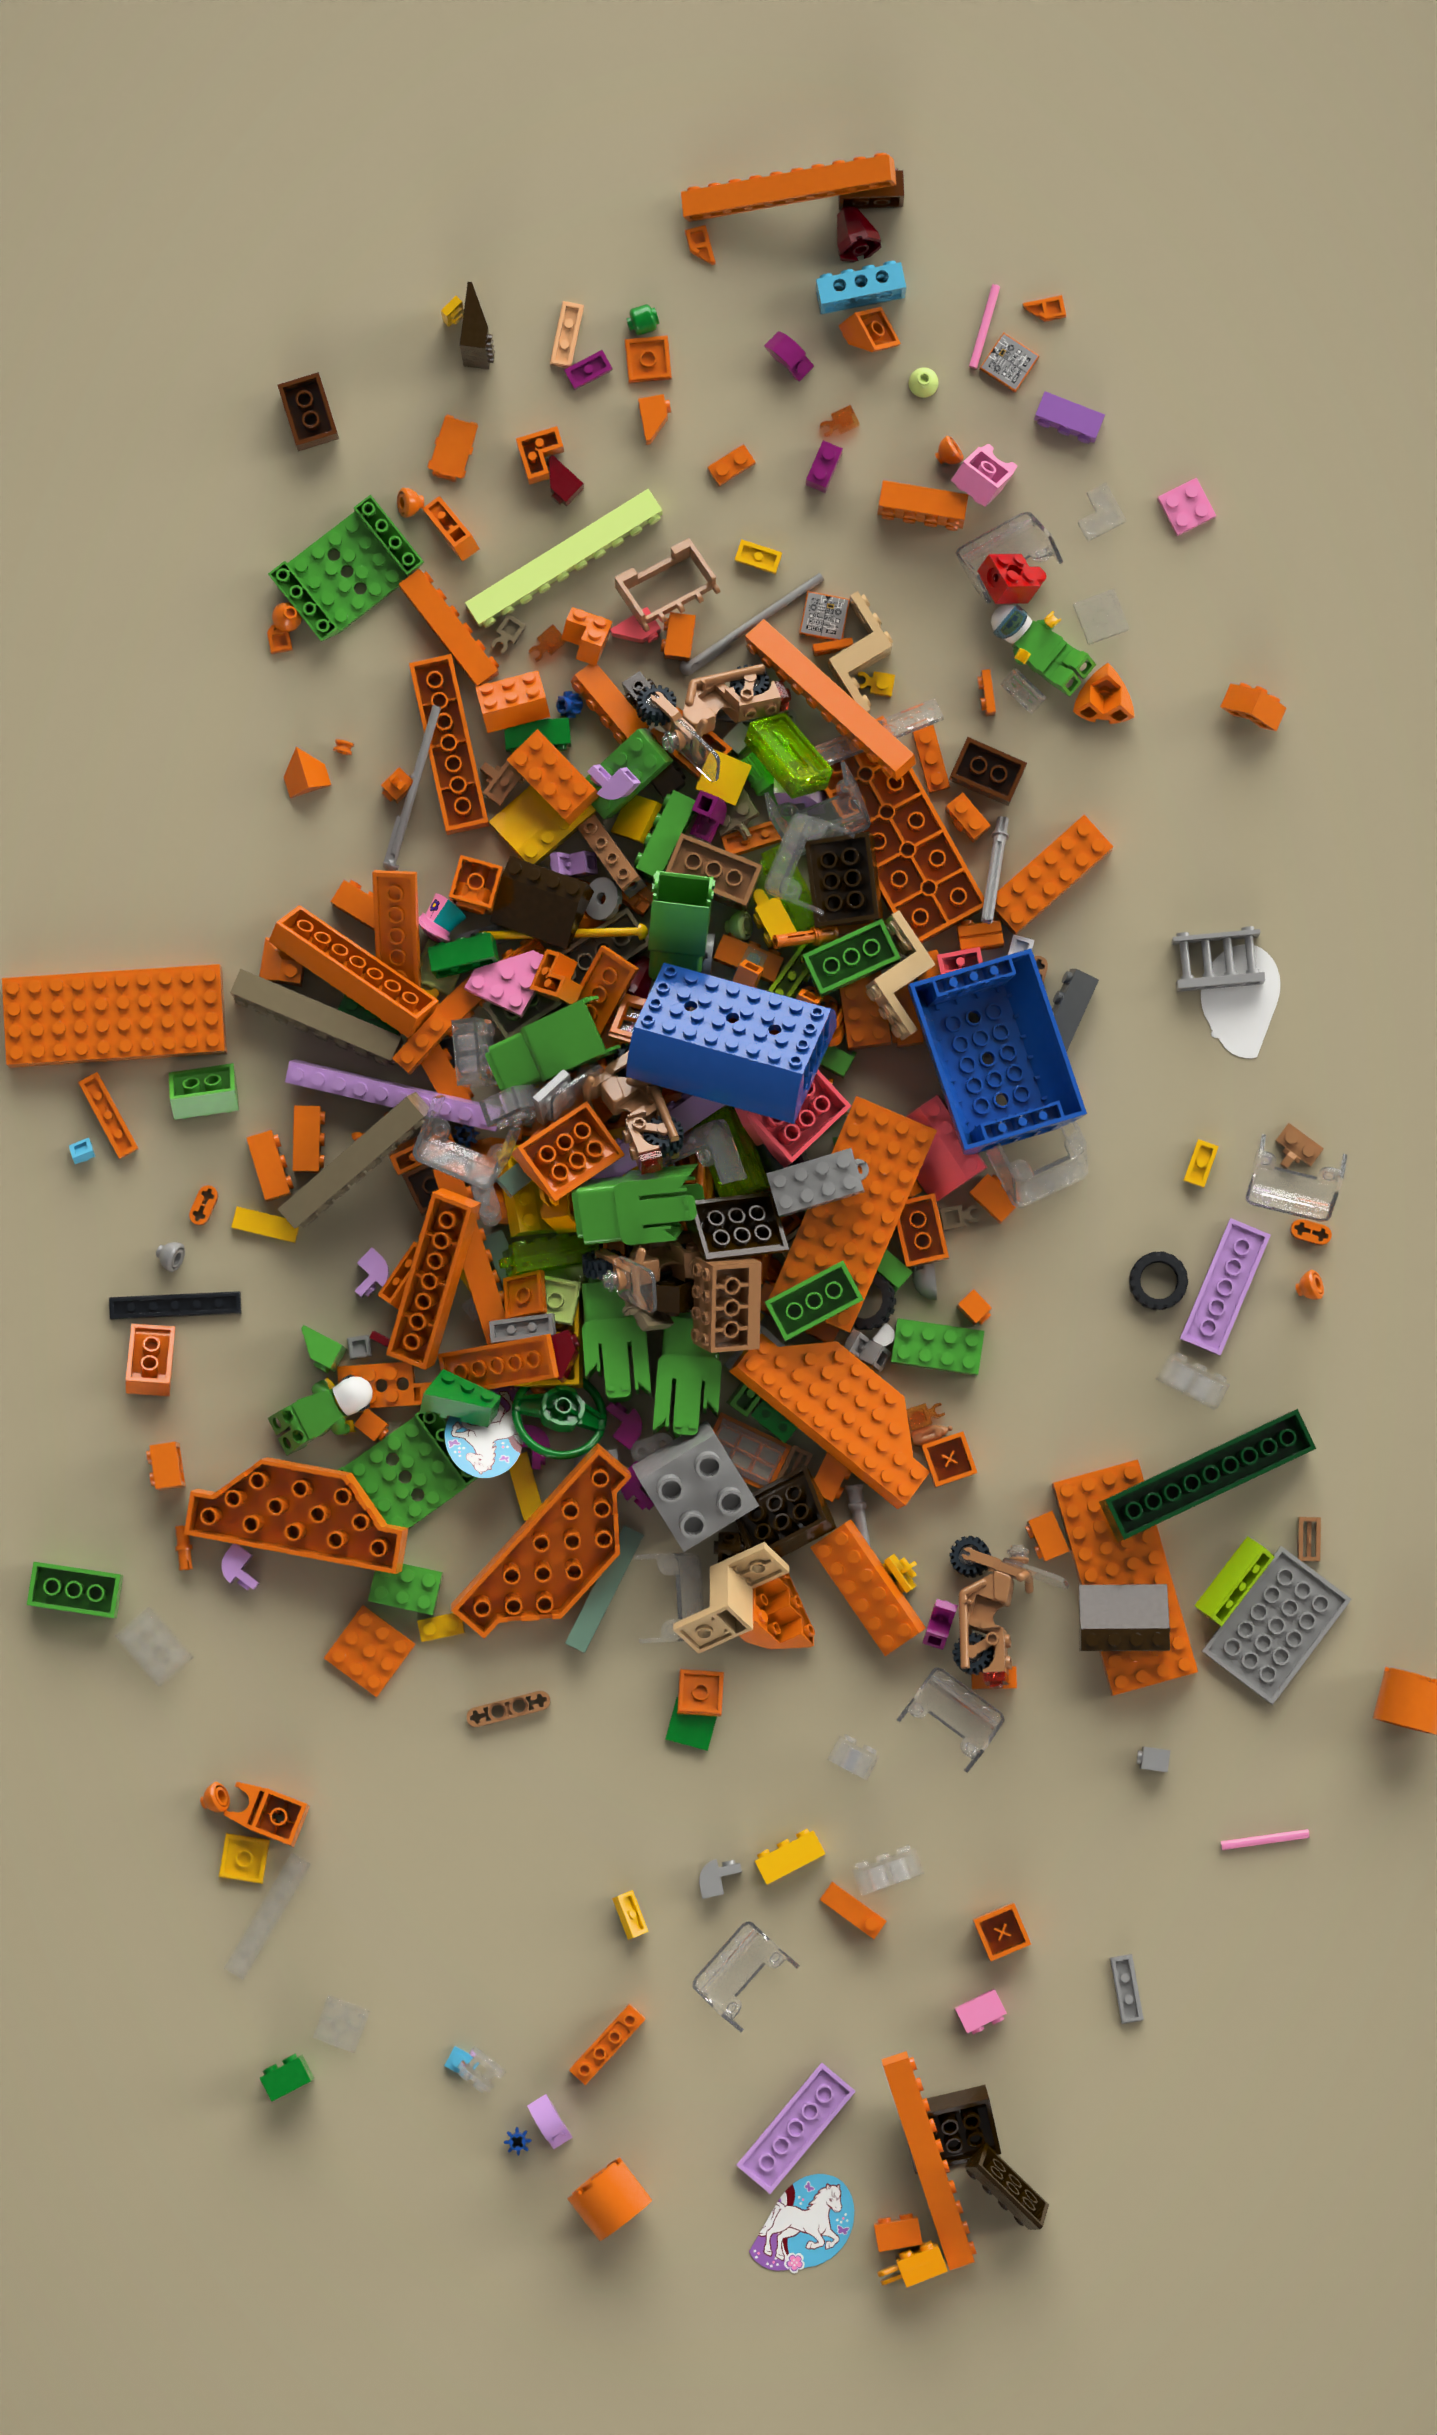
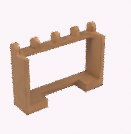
(678, 553)

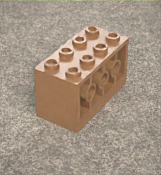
(733, 875)
(726, 1304)

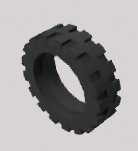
(1135, 1282)
(885, 1310)

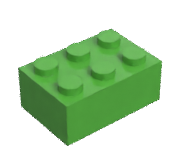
(410, 1589)

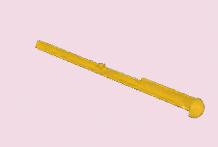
(641, 931)

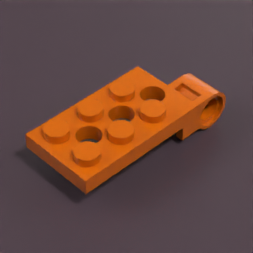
(391, 1374)

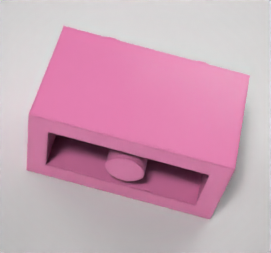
(981, 2011)

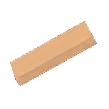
(566, 334)

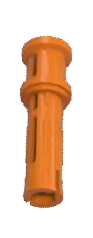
(814, 935)

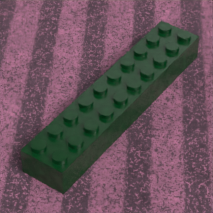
(1207, 1475)

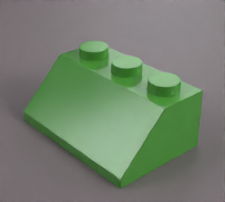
(203, 1091)
(323, 1350)

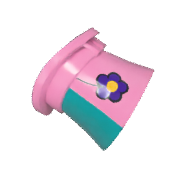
(440, 919)

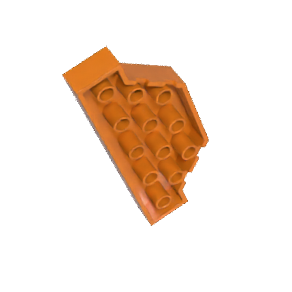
(839, 1408)
(299, 1513)
(553, 1552)

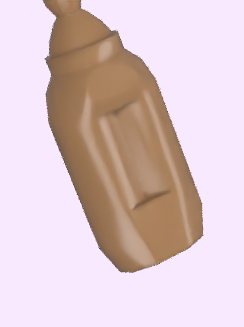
(929, 1434)

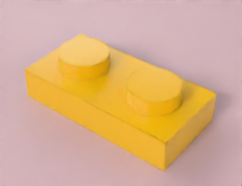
(452, 312)
(758, 556)
(1200, 1163)
(440, 1627)
(630, 1914)

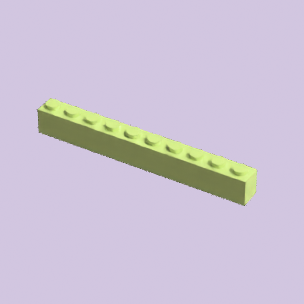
(564, 558)

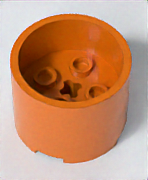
(1407, 1701)
(609, 2199)

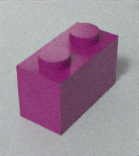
(824, 466)

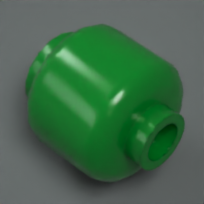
(643, 319)

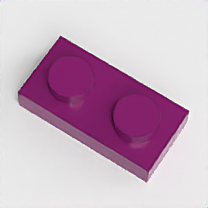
(588, 369)

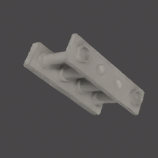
(1209, 979)

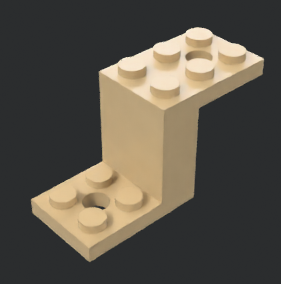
(862, 653)
(883, 987)
(731, 1597)

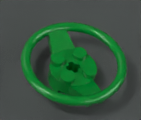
(574, 1414)

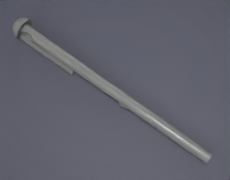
(723, 645)
(401, 821)

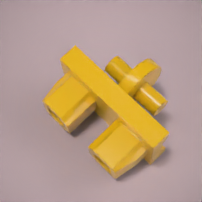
(902, 1571)

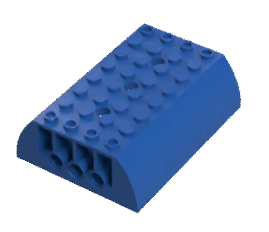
(1018, 1033)
(726, 1060)

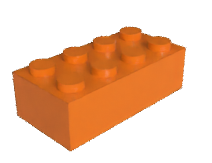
(922, 505)
(553, 777)

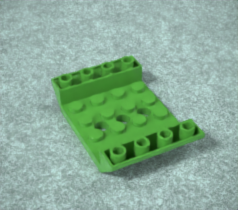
(367, 545)
(423, 1454)

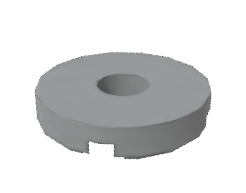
(613, 894)
(707, 960)

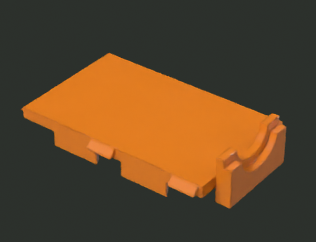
(453, 448)

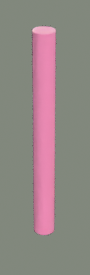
(984, 326)
(1265, 1839)

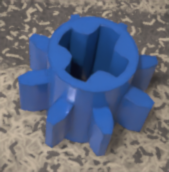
(569, 704)
(460, 1130)
(511, 2141)

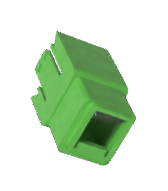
(679, 920)
(548, 1046)
(636, 1206)
(613, 1333)
(689, 1369)

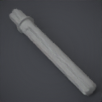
(999, 840)

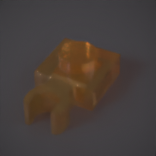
(843, 420)
(549, 641)
(921, 1416)

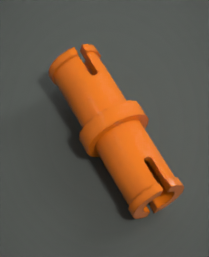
(184, 1549)

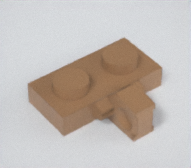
(500, 781)
(1297, 1147)

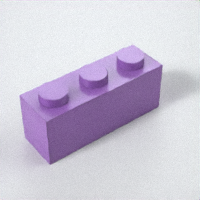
(1069, 418)

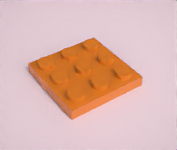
(369, 1651)

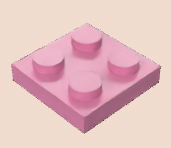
(1186, 506)

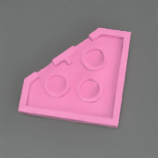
(507, 982)

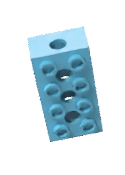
(854, 296)

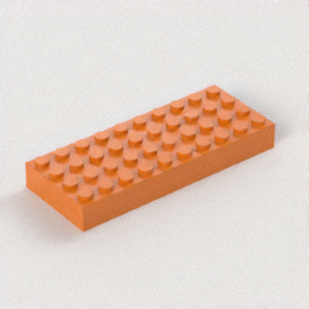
(914, 852)
(114, 1015)
(862, 1224)
(1130, 1561)

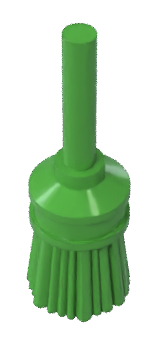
(760, 777)

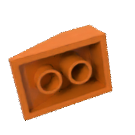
(150, 1359)

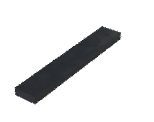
(175, 1305)

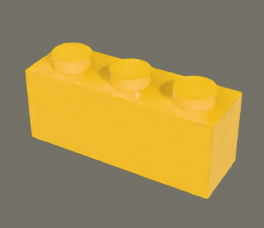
(789, 1856)

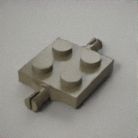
(739, 816)
(646, 1320)

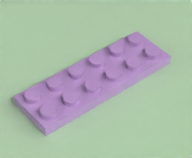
(1225, 1287)
(795, 2128)

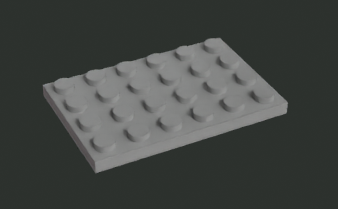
(1276, 1625)

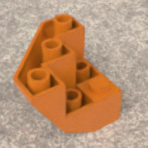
(779, 1617)

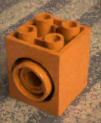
(475, 885)

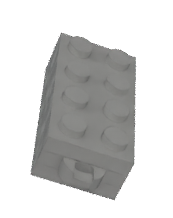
(817, 1182)

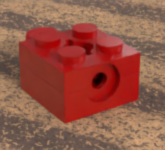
(1010, 578)

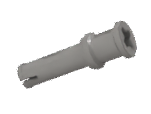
(857, 1506)

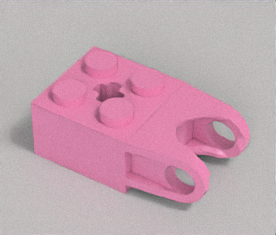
(983, 475)

